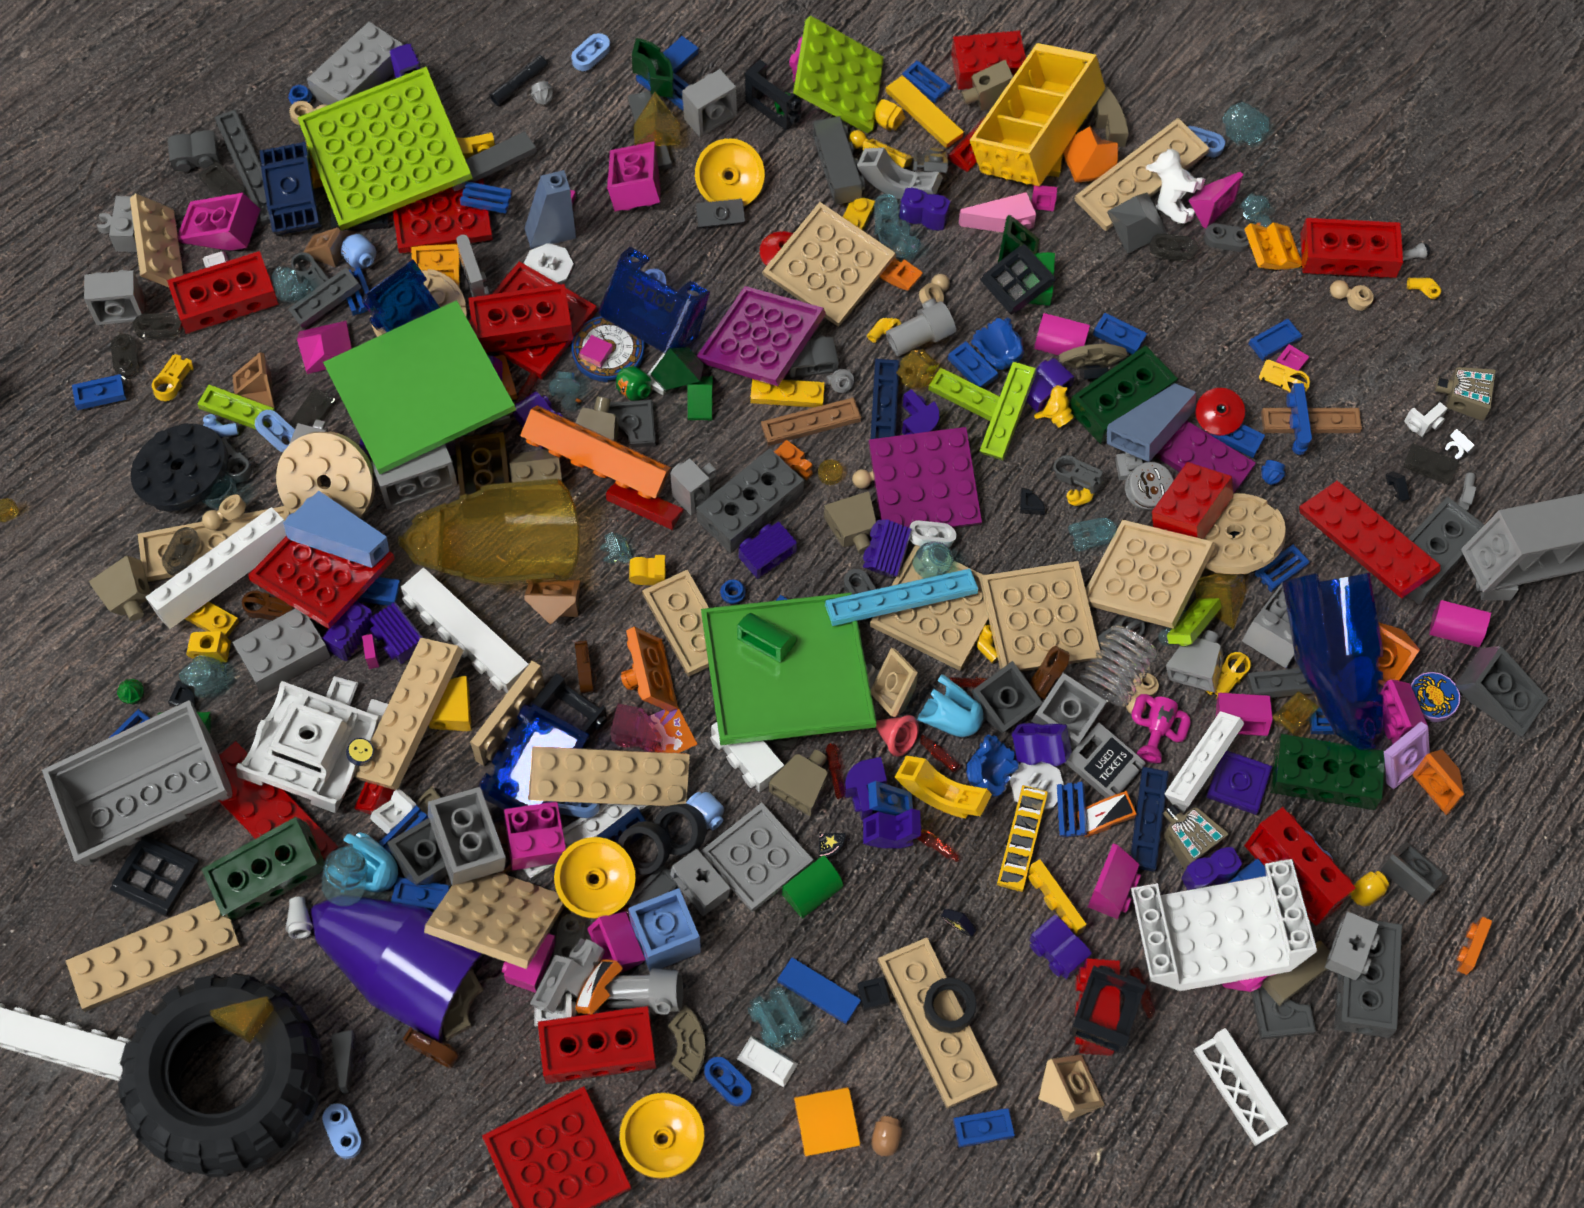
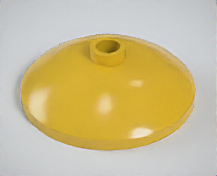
(732, 157)
(599, 858)
(659, 1116)

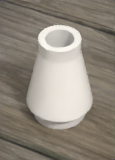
(298, 919)

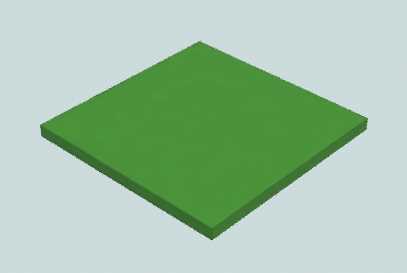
(419, 387)
(811, 692)

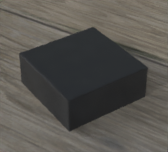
(1091, 372)
(873, 994)

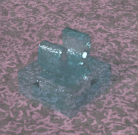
(618, 548)

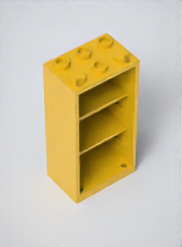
(1038, 114)

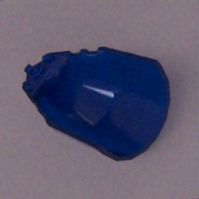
(1338, 651)

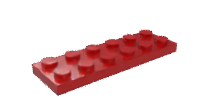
(1369, 539)
(264, 806)

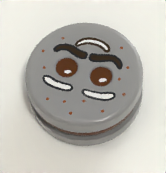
(1147, 484)

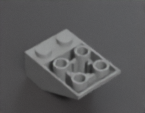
(1271, 631)

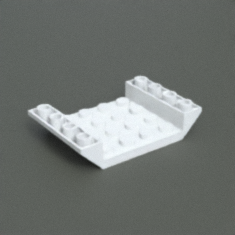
(1225, 930)

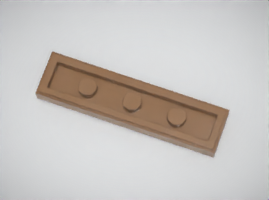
(1321, 420)
(810, 421)

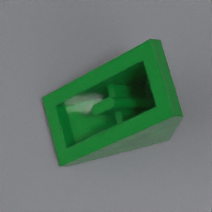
(700, 399)

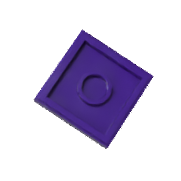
(1239, 782)

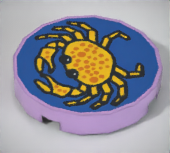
(1436, 696)

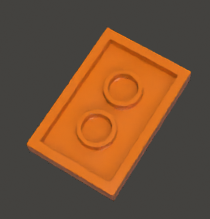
(649, 670)

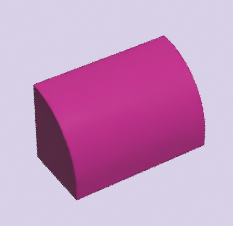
(1060, 334)
(1459, 623)
(1252, 709)
(617, 939)

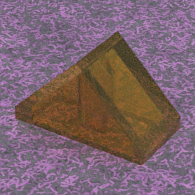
(1295, 714)
(244, 1018)

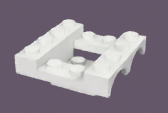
(280, 732)

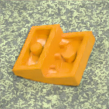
(1273, 246)
(439, 258)
(826, 1121)

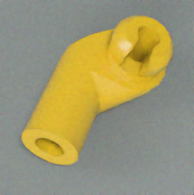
(1426, 285)
(881, 327)
(1079, 497)
(985, 644)

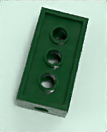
(1120, 391)
(1331, 787)
(249, 862)

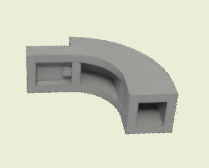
(891, 178)

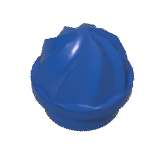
(1273, 472)

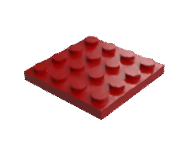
(440, 221)
(542, 357)
(315, 580)
(557, 1156)

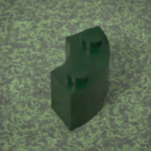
(654, 67)

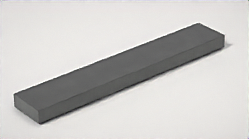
(244, 160)

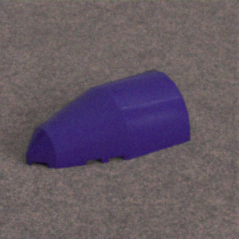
(393, 960)

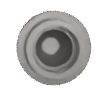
(542, 92)

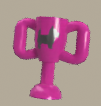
(1159, 721)

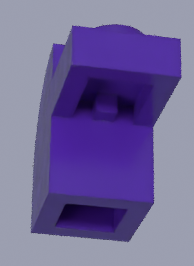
(923, 417)
(857, 783)
(892, 831)

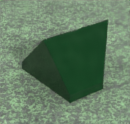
(1016, 235)
(678, 369)

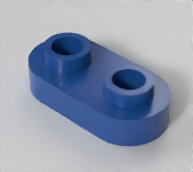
(728, 1081)

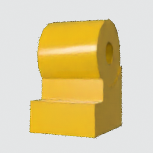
(647, 570)
(209, 644)

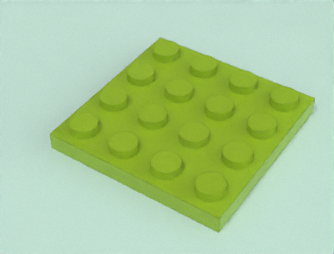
(838, 74)

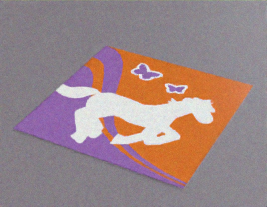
(673, 730)

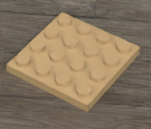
(829, 263)
(1148, 573)
(1037, 611)
(938, 629)
(497, 917)

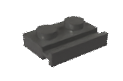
(933, 160)

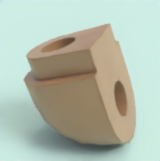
(886, 1136)

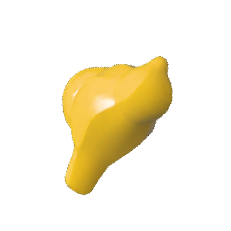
(1057, 407)

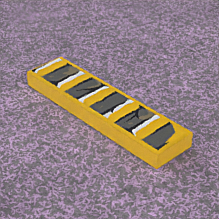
(1022, 838)

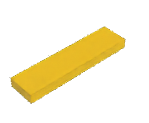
(924, 111)

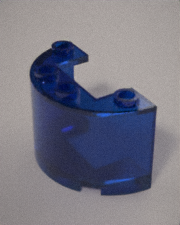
(399, 298)

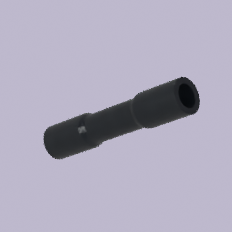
(518, 80)

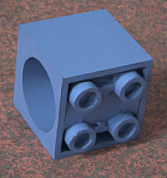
(665, 930)

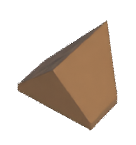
(327, 246)
(255, 381)

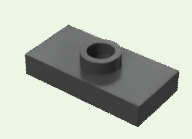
(720, 213)

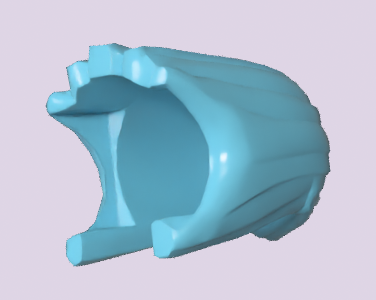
(953, 712)
(381, 865)

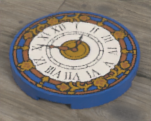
(626, 351)

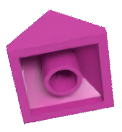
(1215, 198)
(323, 344)

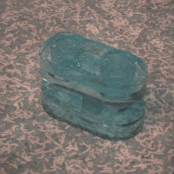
(772, 1033)

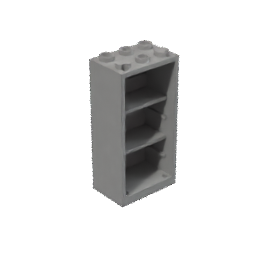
(1528, 544)

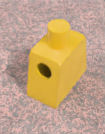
(454, 707)

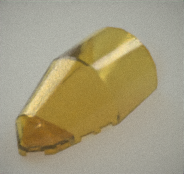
(500, 535)

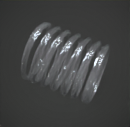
(1118, 688)

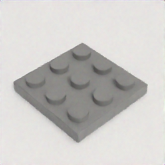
(757, 856)

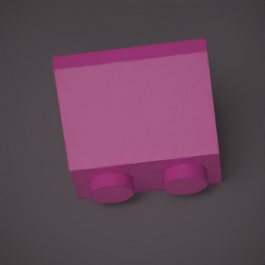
(1114, 883)

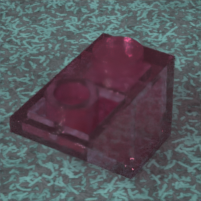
(635, 728)

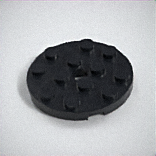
(169, 489)

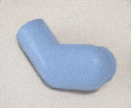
(222, 430)

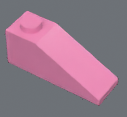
(993, 214)

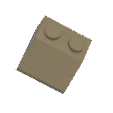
(534, 466)

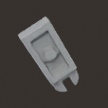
(567, 975)

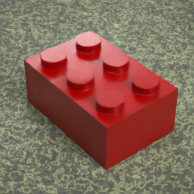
(981, 51)
(1193, 501)
(1106, 1007)

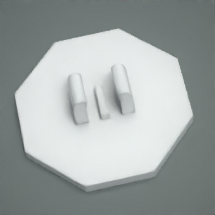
(551, 262)
(1038, 776)

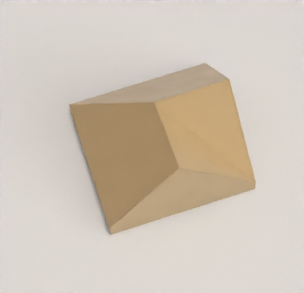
(895, 683)
(1070, 1087)

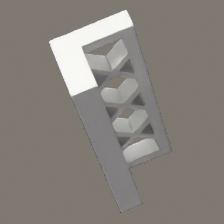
(1203, 760)
(1248, 1080)

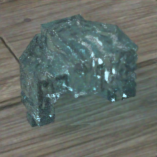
(1245, 123)

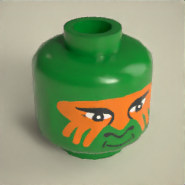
(633, 383)

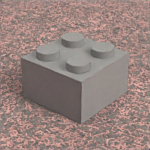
(709, 102)
(113, 297)
(1070, 705)

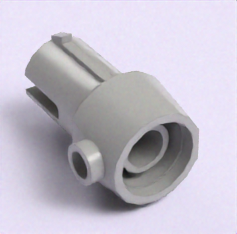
(931, 324)
(659, 991)

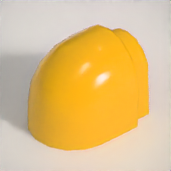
(889, 115)
(1370, 888)

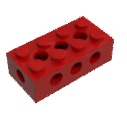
(1351, 247)
(222, 292)
(521, 318)
(1271, 844)
(587, 1029)

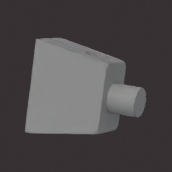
(1198, 663)

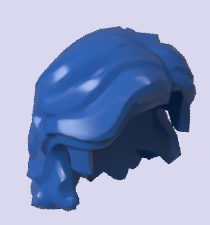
(999, 343)
(991, 766)

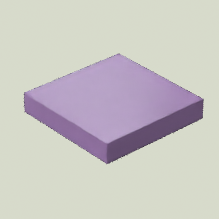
(1406, 755)

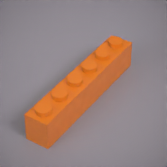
(595, 452)

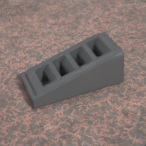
(344, 1053)

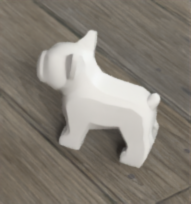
(1174, 186)

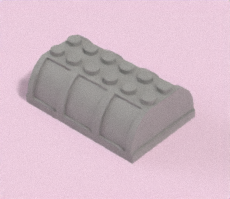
(136, 783)

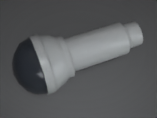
(1421, 251)

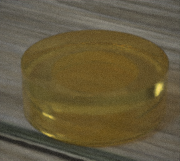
(830, 472)
(8, 509)

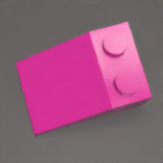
(634, 176)
(219, 222)

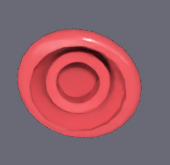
(899, 733)

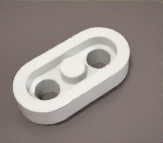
(931, 531)

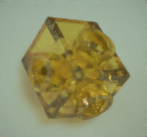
(917, 369)

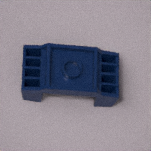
(289, 188)

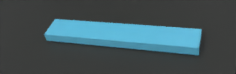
(901, 597)

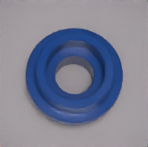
(299, 91)
(732, 585)

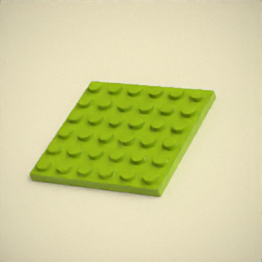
(384, 148)

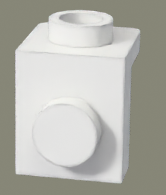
(1423, 424)
(393, 811)
(564, 1009)

